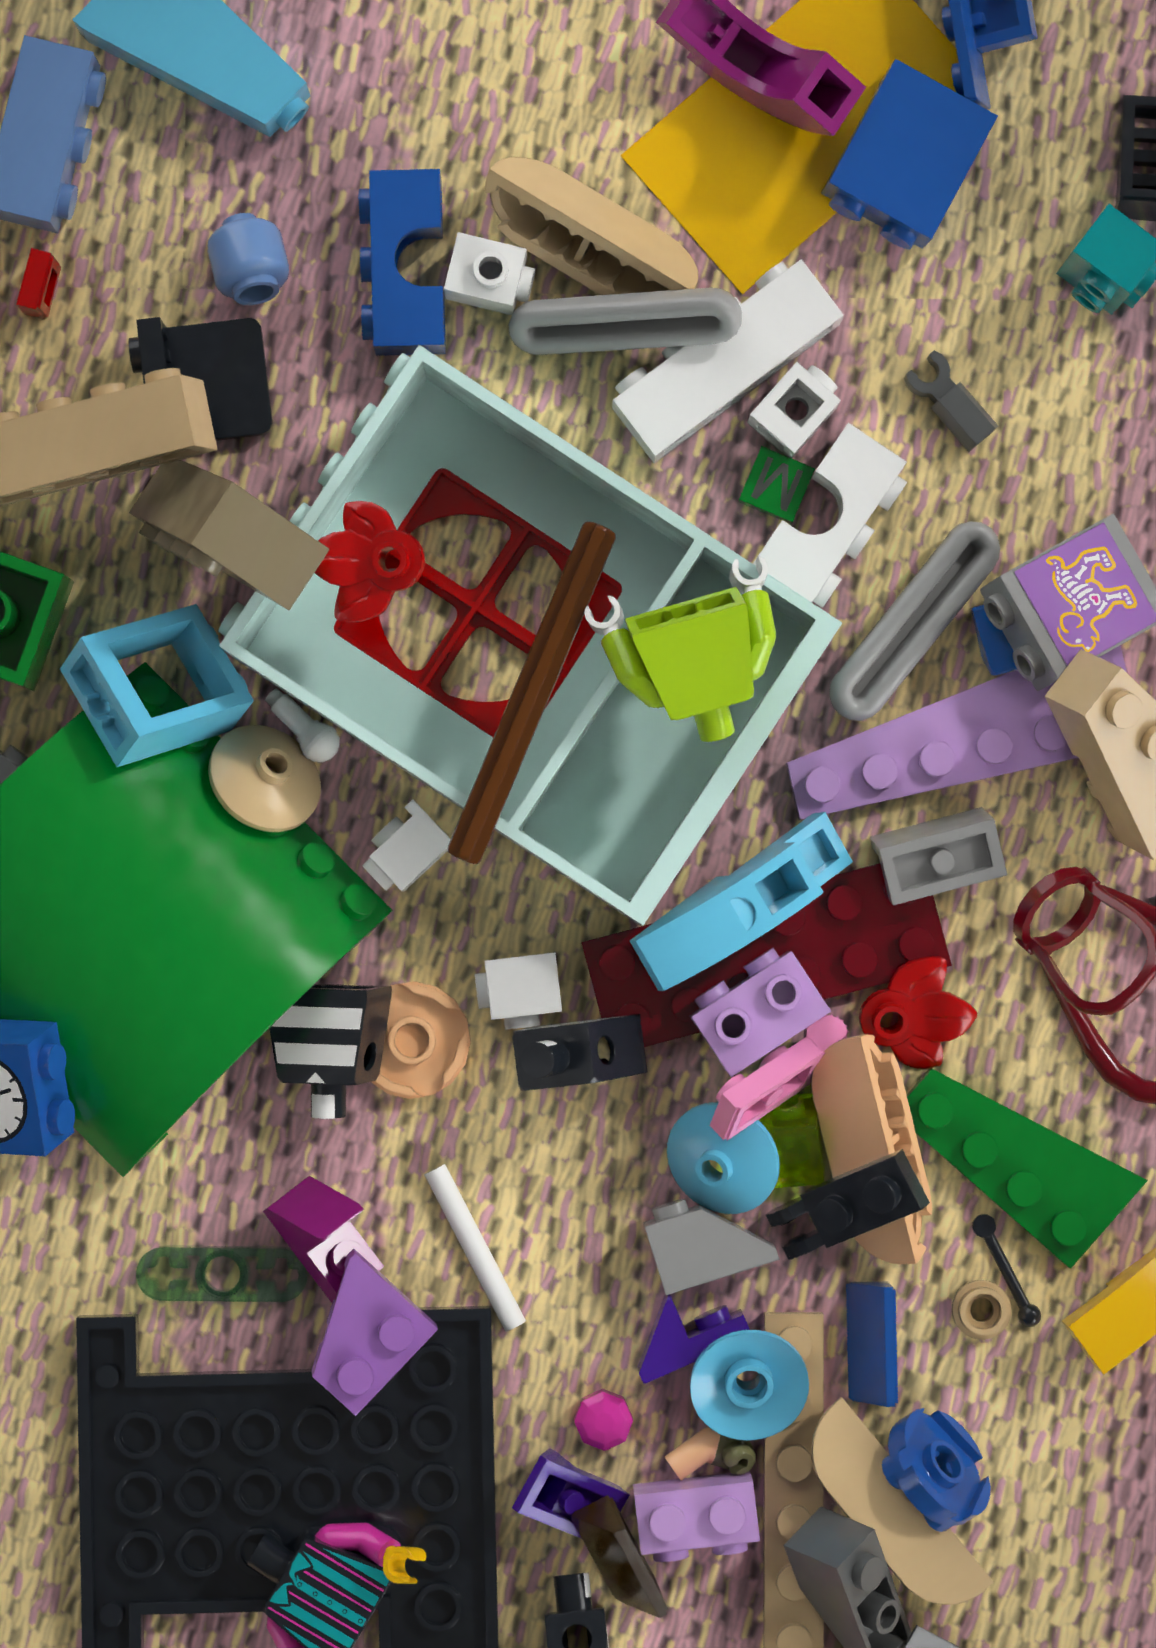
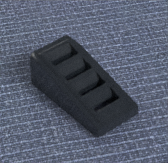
(1134, 190)

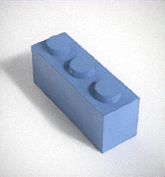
(46, 132)

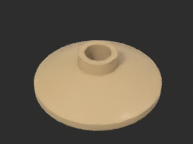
(252, 790)

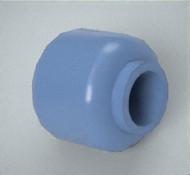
(248, 259)

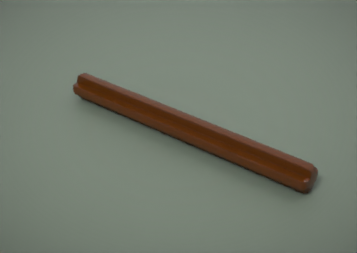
(531, 692)

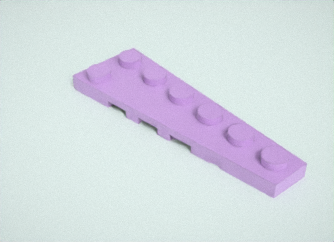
(952, 742)

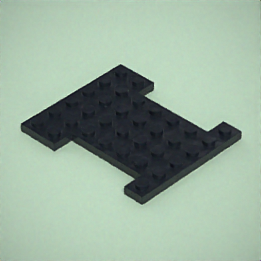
(206, 1463)

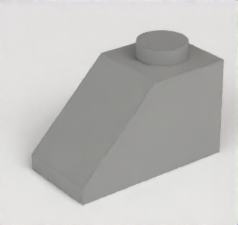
(701, 1246)

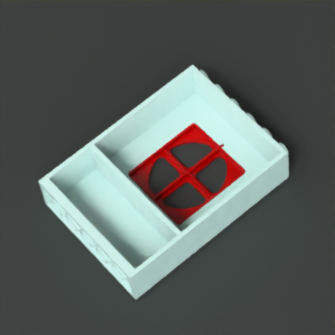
(607, 782)

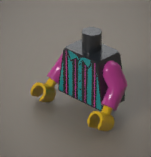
(329, 1583)

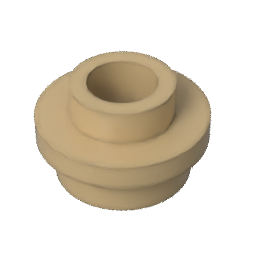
(991, 1325)

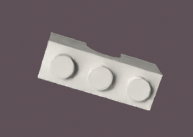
(860, 478)

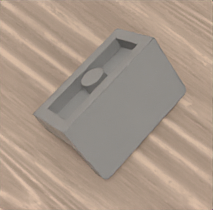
(939, 855)

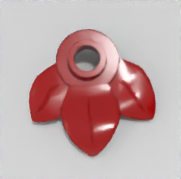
(358, 562)
(924, 1012)

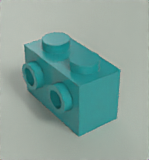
(1111, 263)

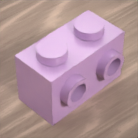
(758, 1011)
(696, 1514)

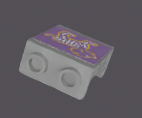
(1072, 598)

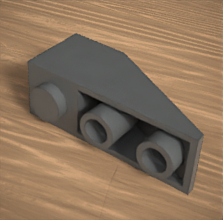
(848, 1581)

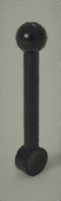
(984, 1227)

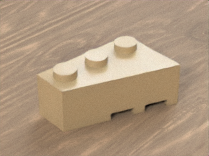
(1113, 733)

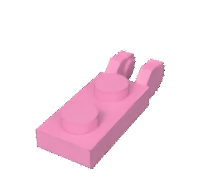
(777, 1079)

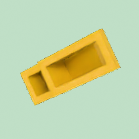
(1119, 1316)

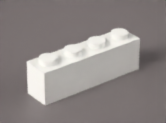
(707, 379)

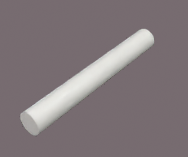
(475, 1248)

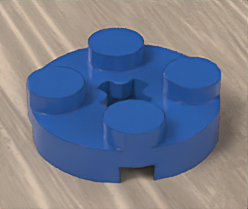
(944, 1493)

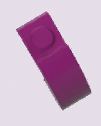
(773, 75)

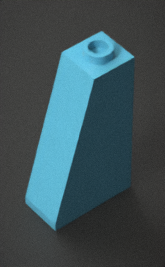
(203, 53)

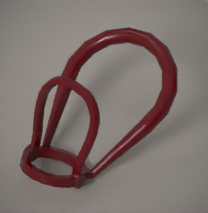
(1073, 1006)

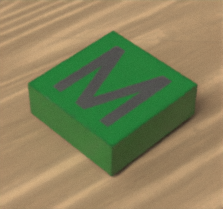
(776, 485)

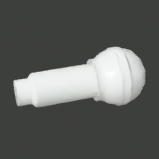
(316, 739)

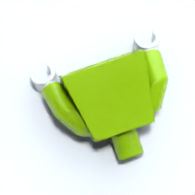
(695, 652)

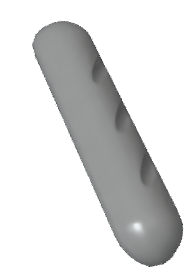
(625, 321)
(914, 621)

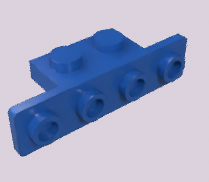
(981, 28)

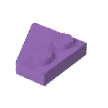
(367, 1335)

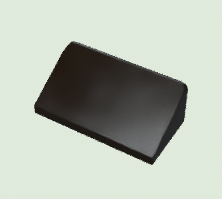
(619, 1556)

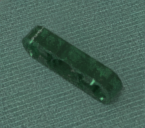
(179, 1258)

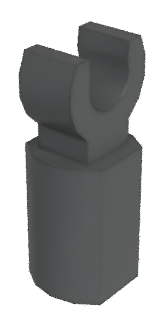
(953, 404)

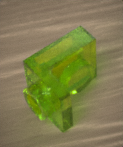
(798, 1141)

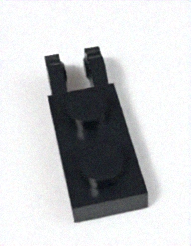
(853, 1203)

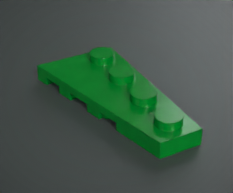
(1033, 1174)

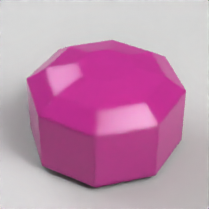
(603, 1419)

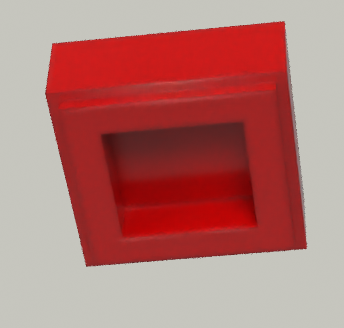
(38, 284)

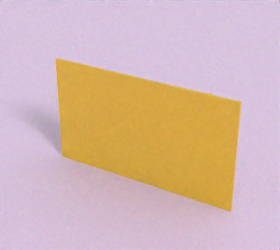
(754, 182)

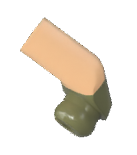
(712, 1449)

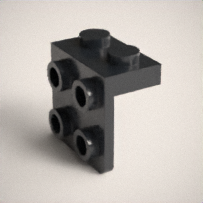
(224, 356)

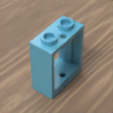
(126, 725)

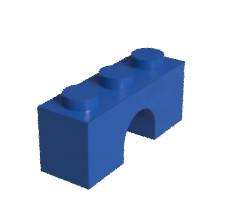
(401, 210)

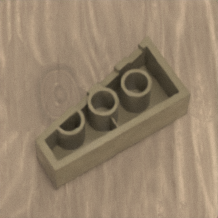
(227, 531)

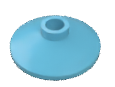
(747, 1162)
(755, 1406)

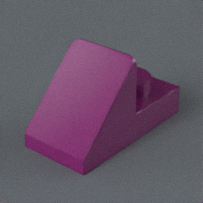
(319, 1231)

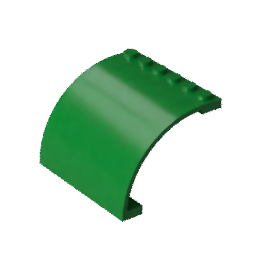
(156, 924)

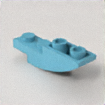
(743, 905)

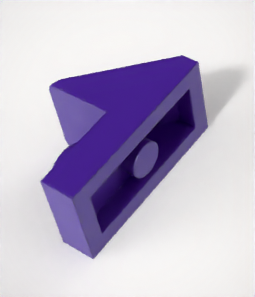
(673, 1347)
(559, 1489)

